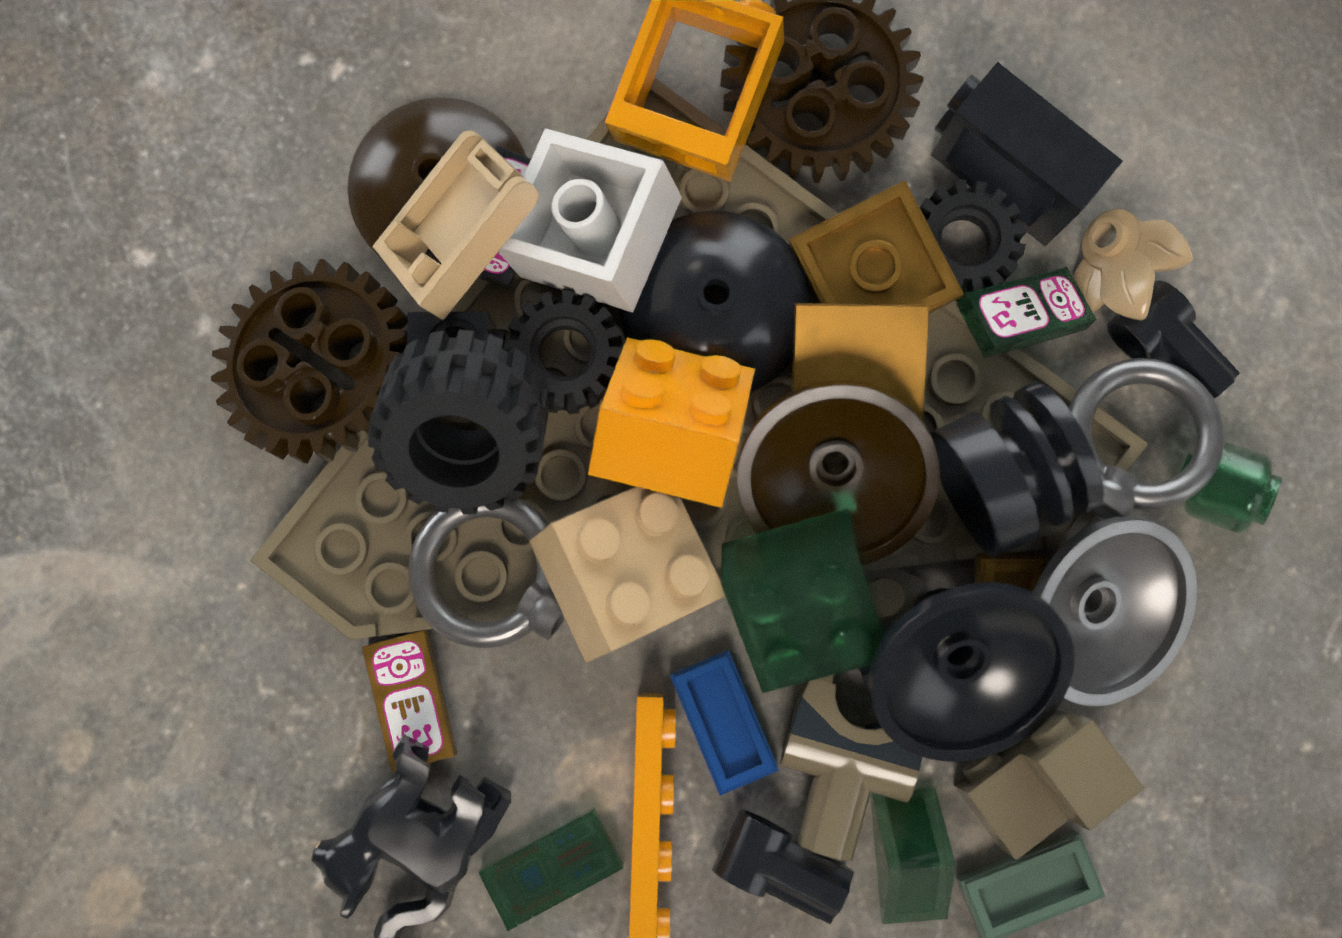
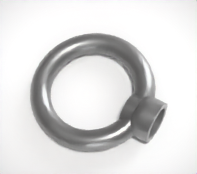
(1122, 489)
(536, 611)

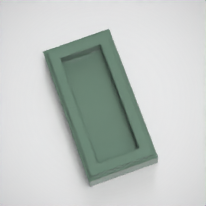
(1031, 889)

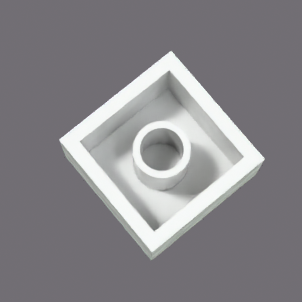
(594, 219)

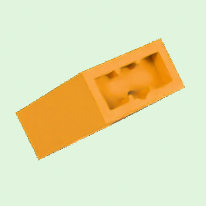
(691, 146)

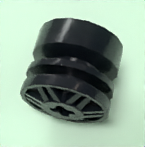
(1017, 467)

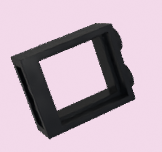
(1026, 148)

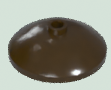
(401, 149)
(884, 479)

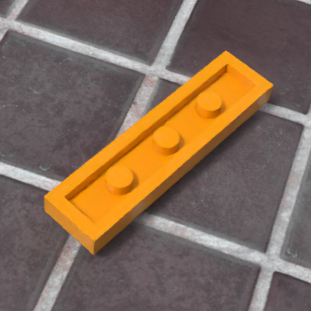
(651, 798)

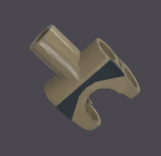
(846, 766)

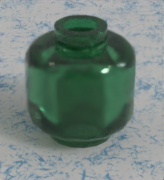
(1238, 491)

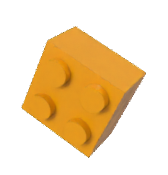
(671, 421)

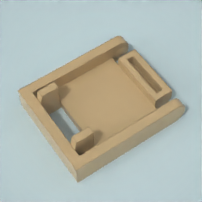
(462, 216)

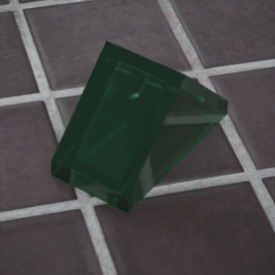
(912, 857)

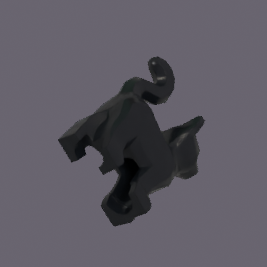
(414, 836)

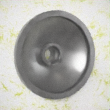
(1126, 602)

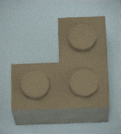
(1045, 780)

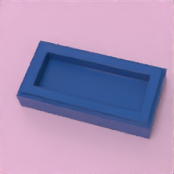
(724, 722)

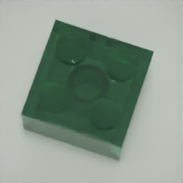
(803, 600)

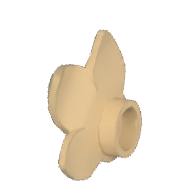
(1125, 270)

